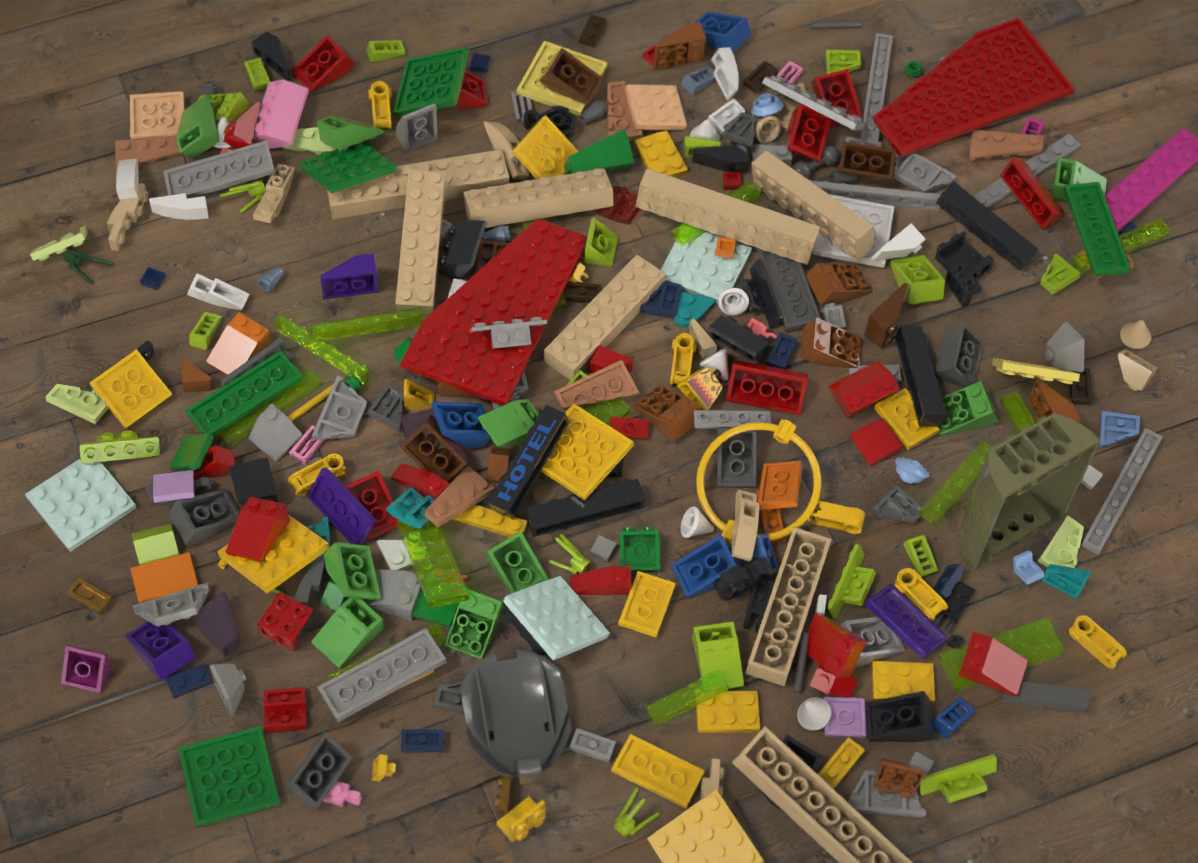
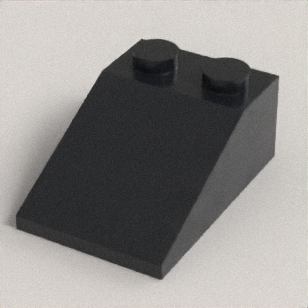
(900, 718)

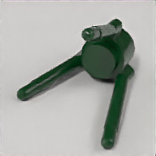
(76, 258)

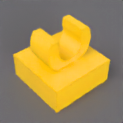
(578, 274)
(382, 768)

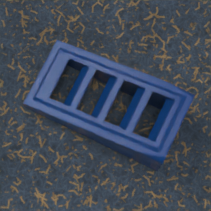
(947, 728)

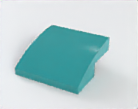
(411, 508)

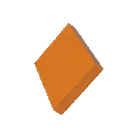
(780, 485)
(163, 577)

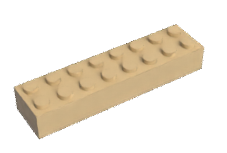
(539, 198)
(813, 205)
(421, 240)
(604, 317)
(788, 606)

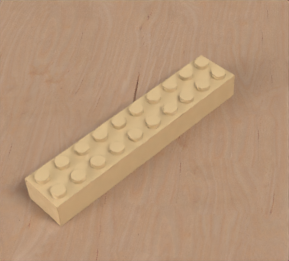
(389, 191)
(727, 216)
(813, 803)

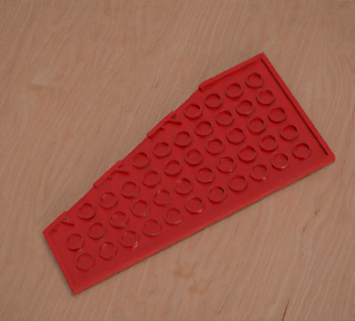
(974, 86)
(515, 284)

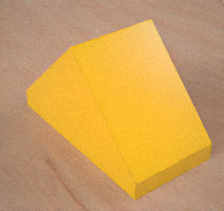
(417, 397)

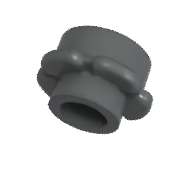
(209, 87)
(203, 485)

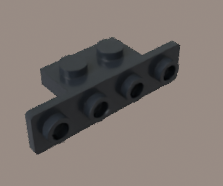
(761, 294)

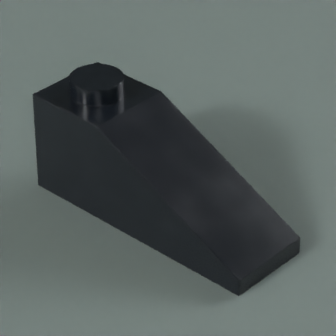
(269, 49)
(723, 158)

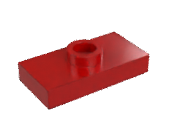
(630, 427)

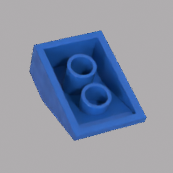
(724, 30)
(461, 423)
(704, 566)

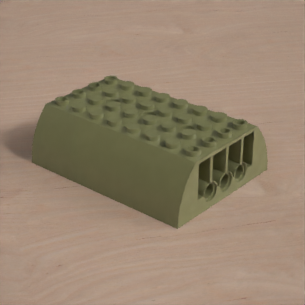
(1022, 480)

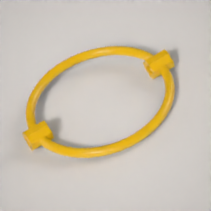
(782, 433)

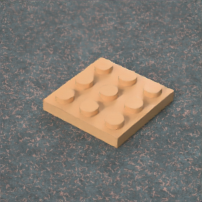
(655, 107)
(155, 114)

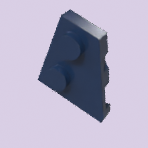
(663, 301)

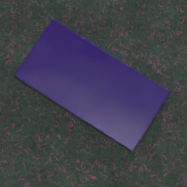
(341, 507)
(906, 621)

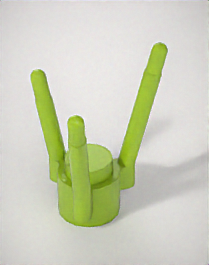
(255, 190)
(578, 562)
(625, 823)

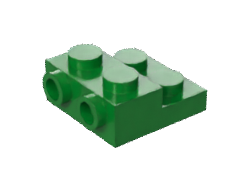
(640, 549)

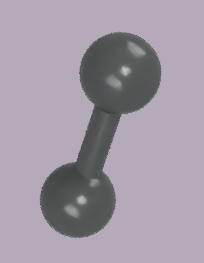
(830, 157)

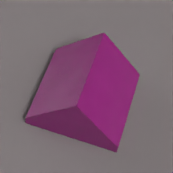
(85, 669)

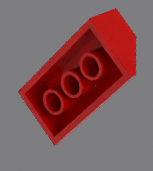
(1031, 193)
(767, 387)

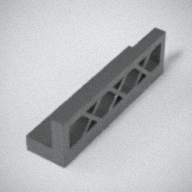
(255, 360)

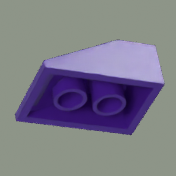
(351, 278)
(161, 648)

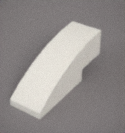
(726, 72)
(127, 179)
(180, 207)
(217, 293)

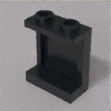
(958, 251)
(253, 480)

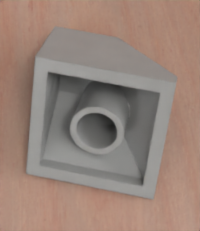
(778, 149)
(1066, 349)
(274, 433)
(229, 684)

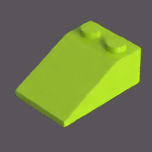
(923, 279)

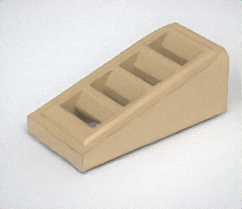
(705, 345)

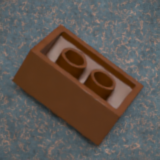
(867, 161)
(434, 451)

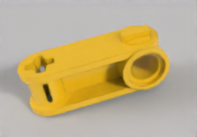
(380, 97)
(682, 357)
(308, 475)
(838, 517)
(920, 593)
(1097, 641)

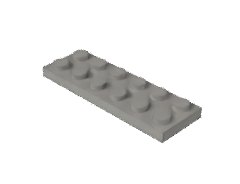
(809, 99)
(220, 171)
(381, 675)

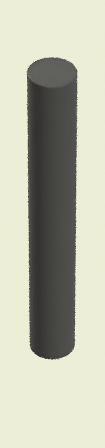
(836, 24)
(801, 662)

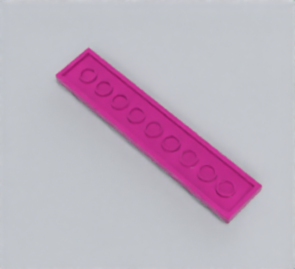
(1152, 178)

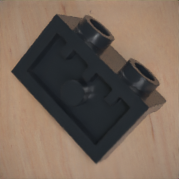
(962, 283)

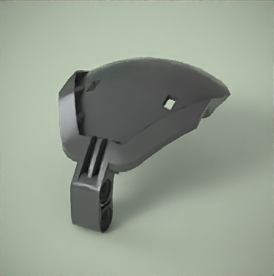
(514, 703)

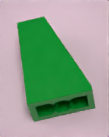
(610, 153)

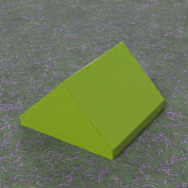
(600, 245)
(155, 544)

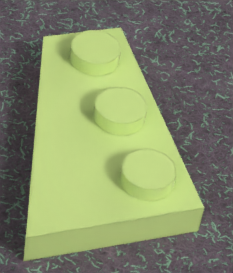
(308, 140)
(67, 240)
(78, 402)
(1064, 545)

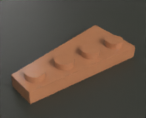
(619, 111)
(992, 143)
(146, 149)
(604, 385)
(459, 496)

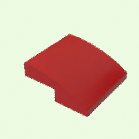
(876, 441)
(285, 710)

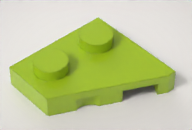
(842, 59)
(1058, 275)

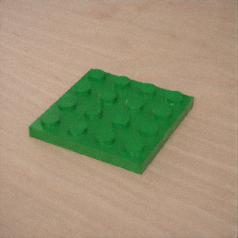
(431, 80)
(347, 167)
(228, 776)

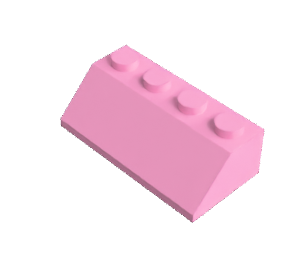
(280, 113)

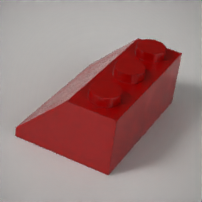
(864, 389)

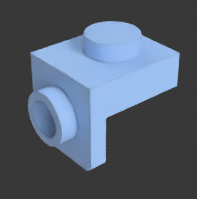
(1026, 568)

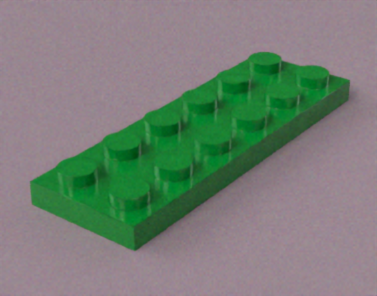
(1096, 229)
(244, 394)

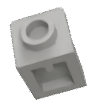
(833, 314)

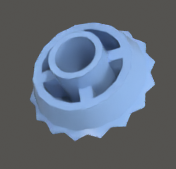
(766, 105)
(911, 470)

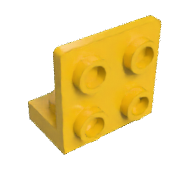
(522, 819)

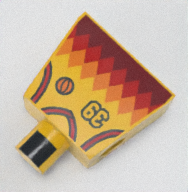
(702, 387)

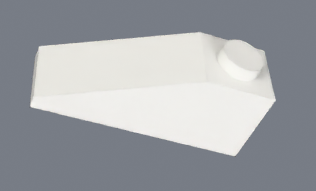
(901, 245)

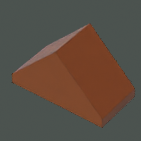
(194, 379)
(498, 463)

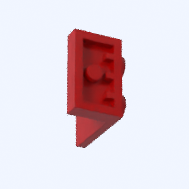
(284, 621)

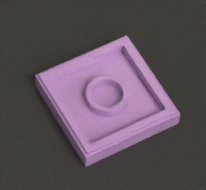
(173, 486)
(846, 718)

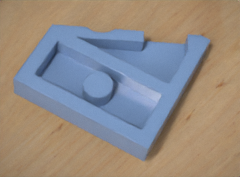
(1117, 427)

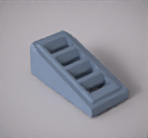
(698, 80)

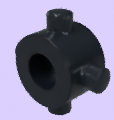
(955, 641)

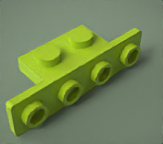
(119, 447)
(853, 583)
(960, 780)

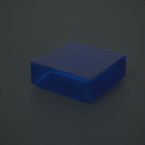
(480, 62)
(152, 278)

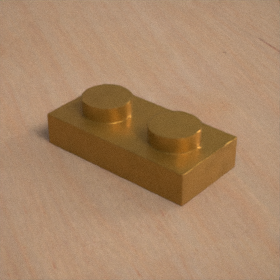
(89, 596)
(502, 800)

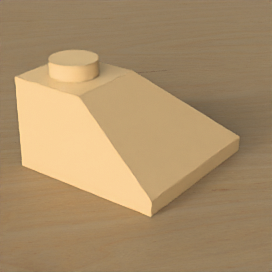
(1135, 370)

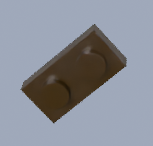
(592, 31)
(755, 79)
(581, 291)
(1082, 389)

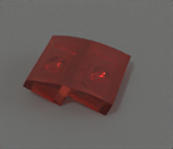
(623, 207)

